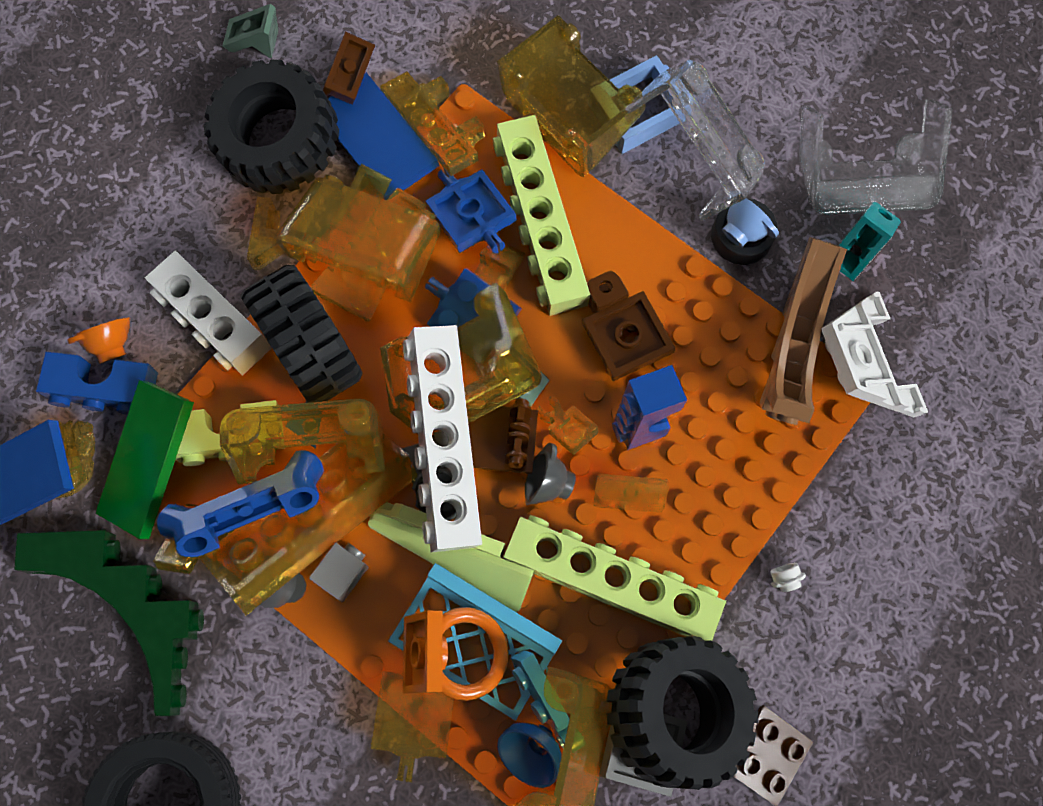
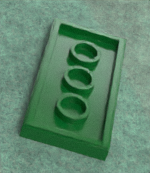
(144, 459)

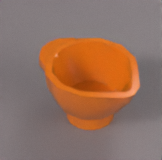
(104, 340)

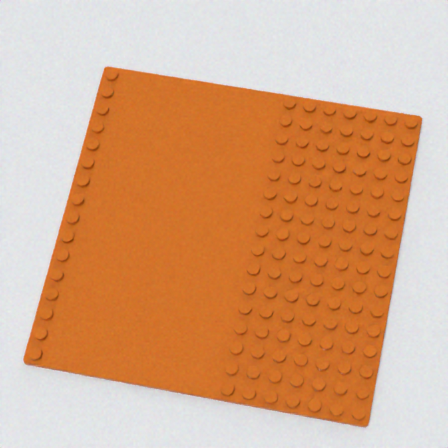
(724, 458)

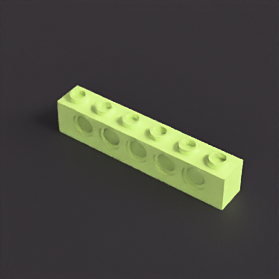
(524, 137)
(705, 605)

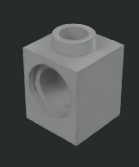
(340, 571)

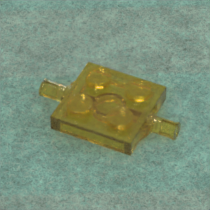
(410, 723)

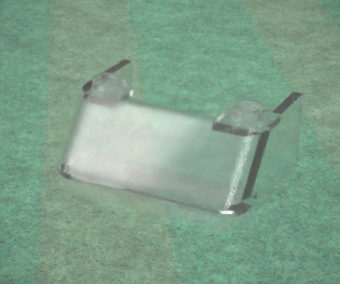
(711, 129)
(903, 184)

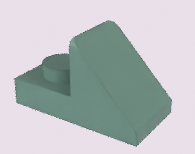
(253, 29)

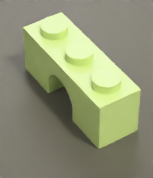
(201, 442)

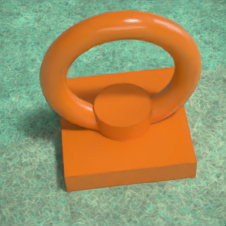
(427, 653)

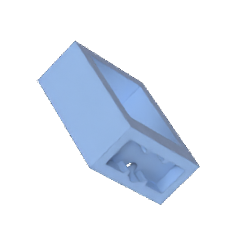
(657, 123)

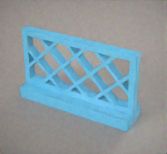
(511, 623)

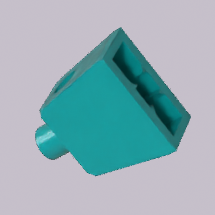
(871, 235)

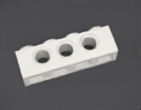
(177, 277)

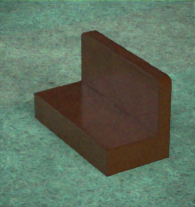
(348, 68)

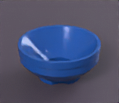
(526, 758)

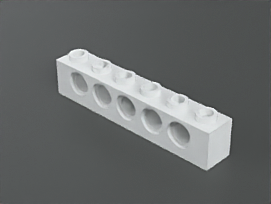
(442, 346)

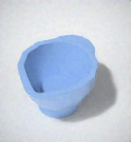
(747, 224)

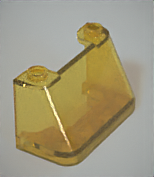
(572, 99)
(361, 235)
(493, 361)
(253, 433)
(584, 740)

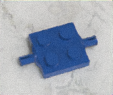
(471, 210)
(457, 300)

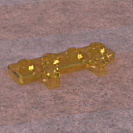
(418, 106)

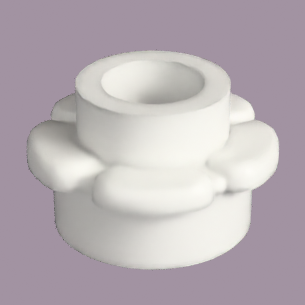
(787, 577)

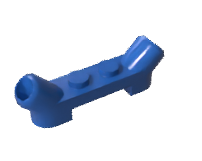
(198, 528)

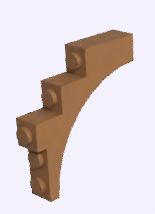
(789, 384)

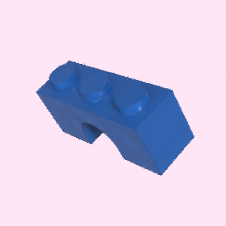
(66, 380)

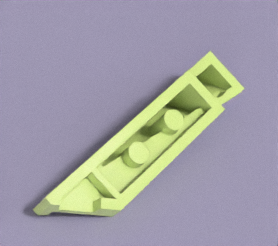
(477, 566)

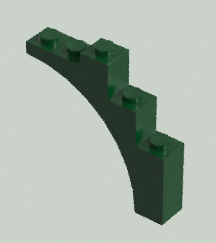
(132, 591)

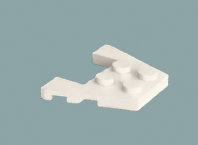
(862, 362)

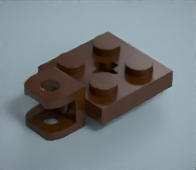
(617, 312)

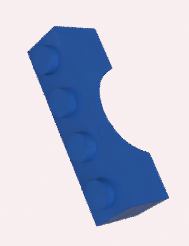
(646, 407)

